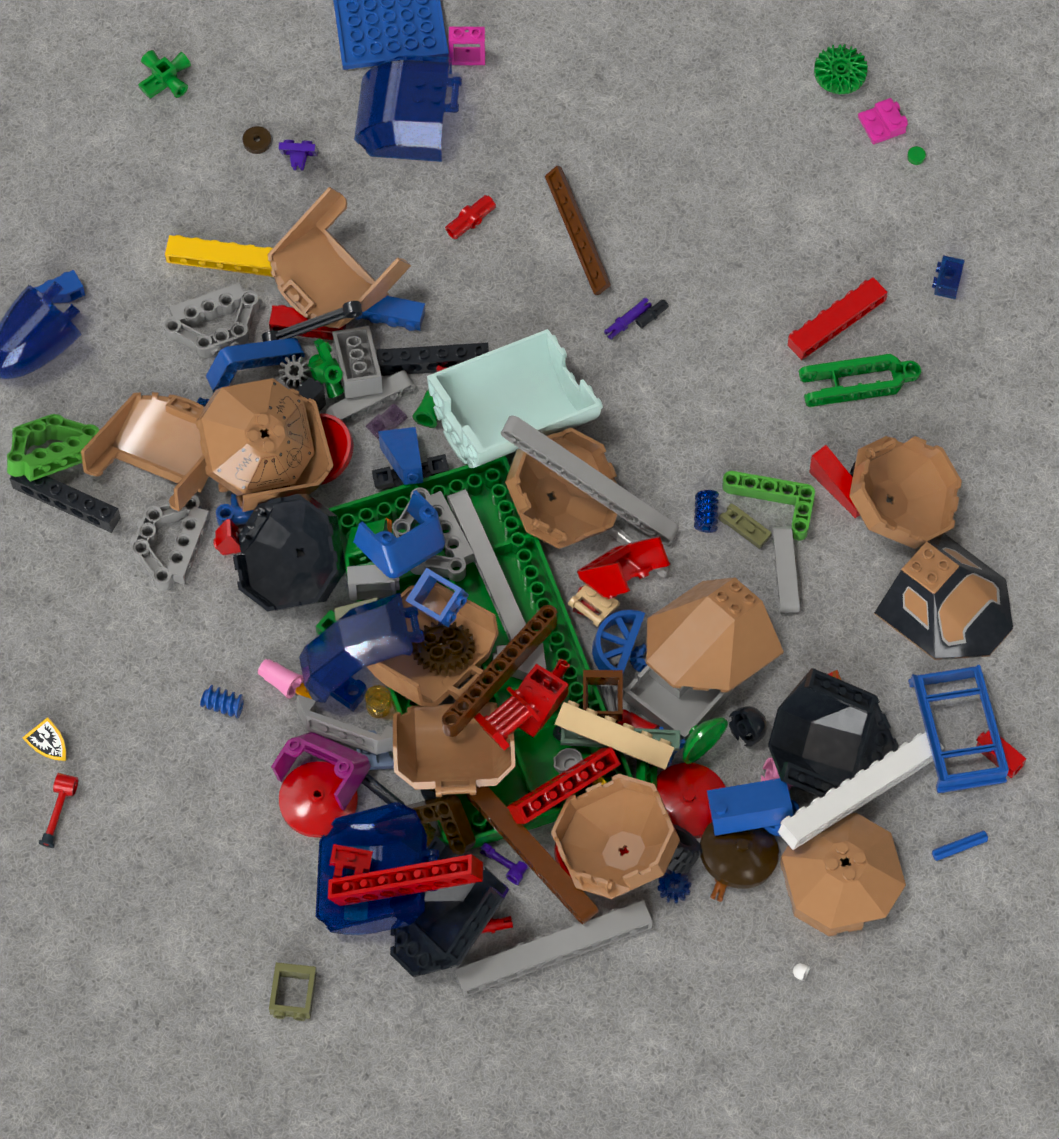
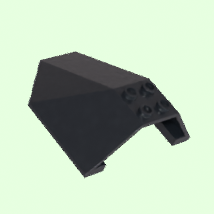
(827, 733)
(449, 922)

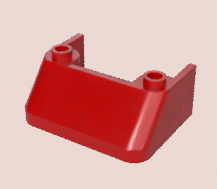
(614, 568)

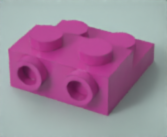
(883, 121)

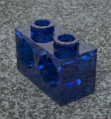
(342, 694)

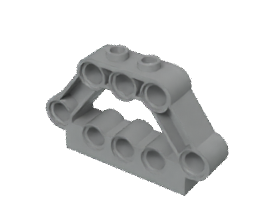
(215, 300)
(455, 557)
(179, 571)

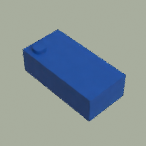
(749, 806)

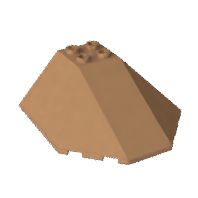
(711, 637)

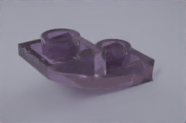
(387, 421)

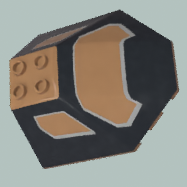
(948, 602)

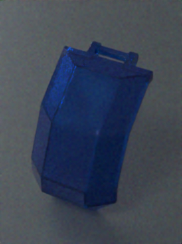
(356, 641)

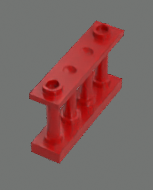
(507, 718)

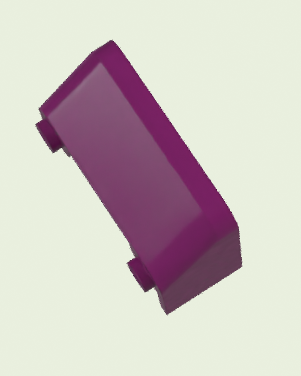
(349, 764)

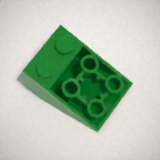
(353, 554)

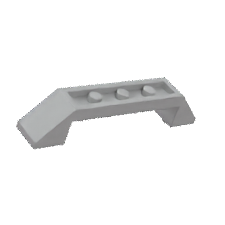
(341, 731)

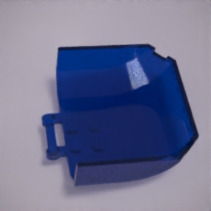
(405, 107)
(396, 841)

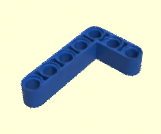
(250, 356)

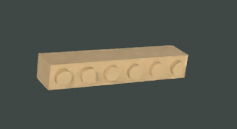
(613, 735)

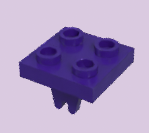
(298, 152)

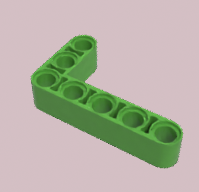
(775, 495)

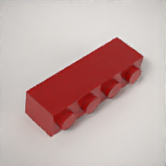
(284, 317)

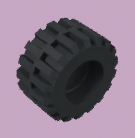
(686, 852)

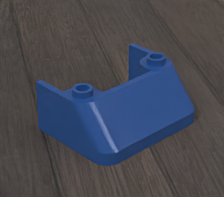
(401, 554)

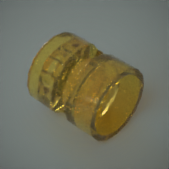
(378, 701)

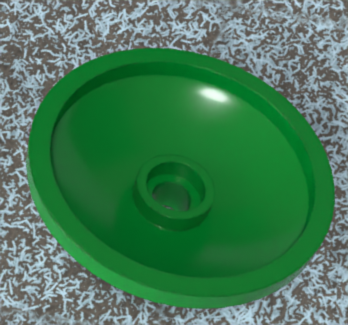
(703, 738)

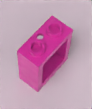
(459, 55)

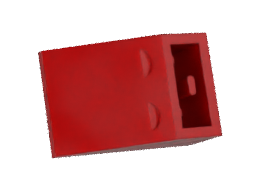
(545, 692)

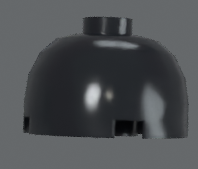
(747, 721)

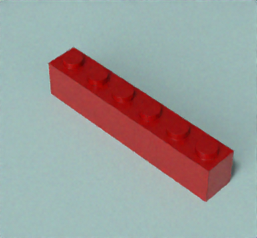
(837, 318)

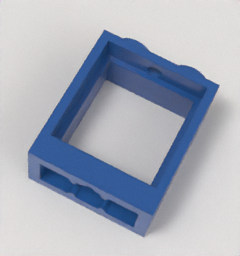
(422, 590)

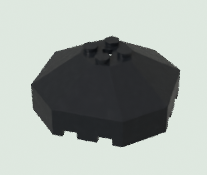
(269, 560)

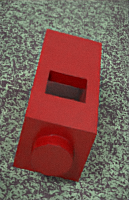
(1013, 758)

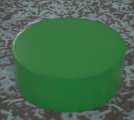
(916, 155)

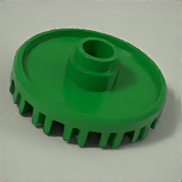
(840, 69)

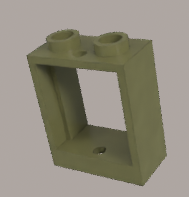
(293, 971)

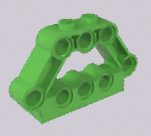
(56, 456)

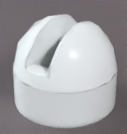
(801, 971)

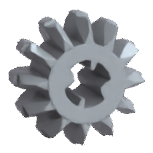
(288, 369)

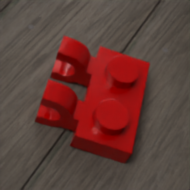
(350, 858)

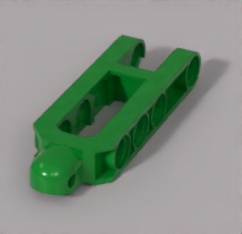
(901, 374)

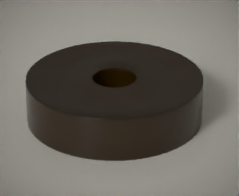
(260, 146)

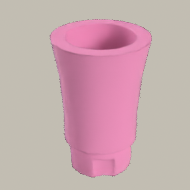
(280, 677)

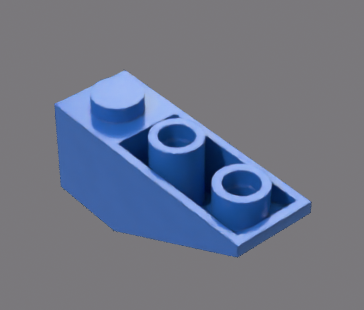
(71, 287)

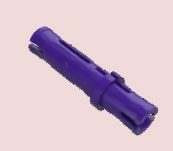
(622, 323)

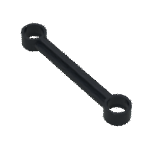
(349, 310)

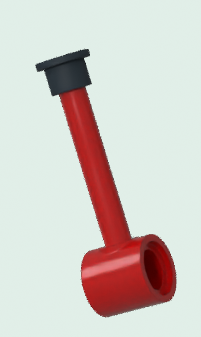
(65, 786)

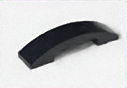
(387, 478)

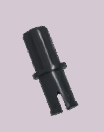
(651, 313)

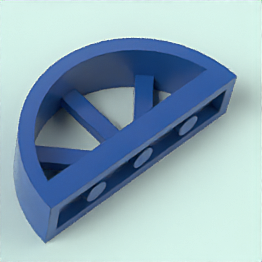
(618, 618)

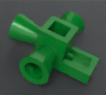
(164, 74)
(326, 369)

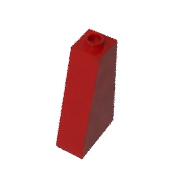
(833, 477)

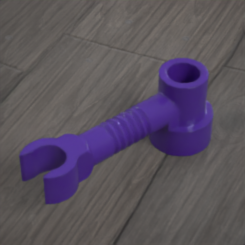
(515, 871)

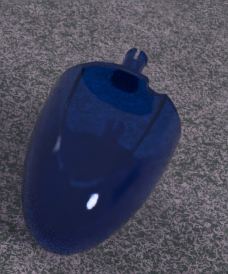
(34, 332)

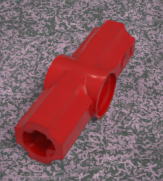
(470, 217)

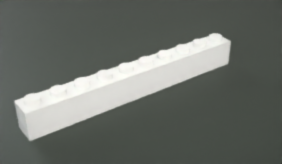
(856, 792)

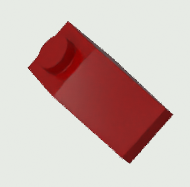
(227, 538)

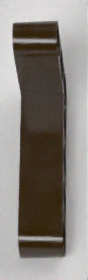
(452, 818)

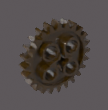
(444, 647)

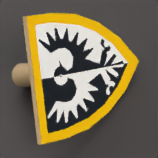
(47, 740)

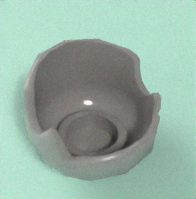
(566, 758)

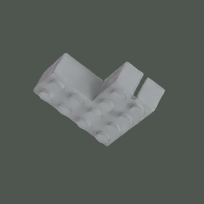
(672, 706)

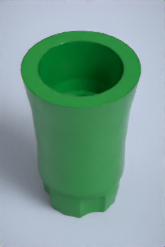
(425, 412)

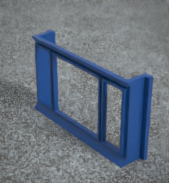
(968, 779)

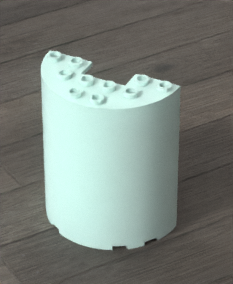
(514, 380)

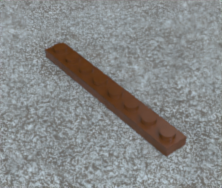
(577, 230)

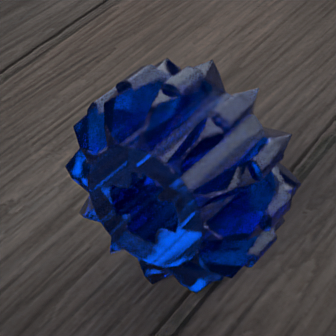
(672, 893)

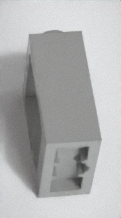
(370, 582)

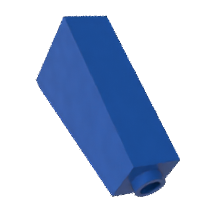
(403, 453)

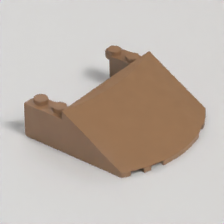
(319, 272)
(154, 436)

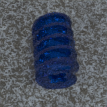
(705, 511)

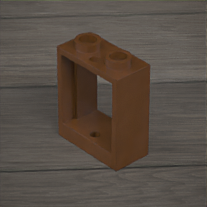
(605, 677)

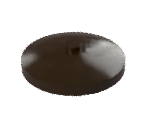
(740, 857)

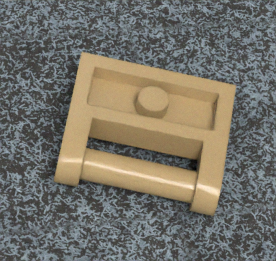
(601, 604)

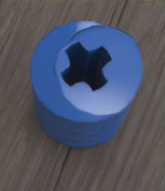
(219, 701)

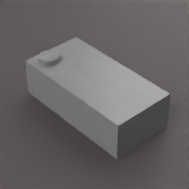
(357, 361)

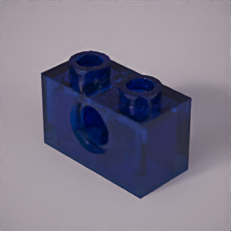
(952, 268)

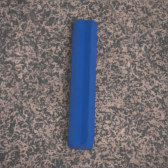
(959, 845)

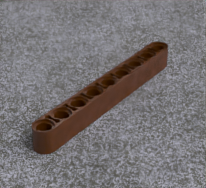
(484, 691)
(533, 854)

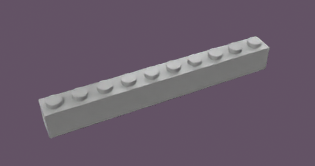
(553, 948)

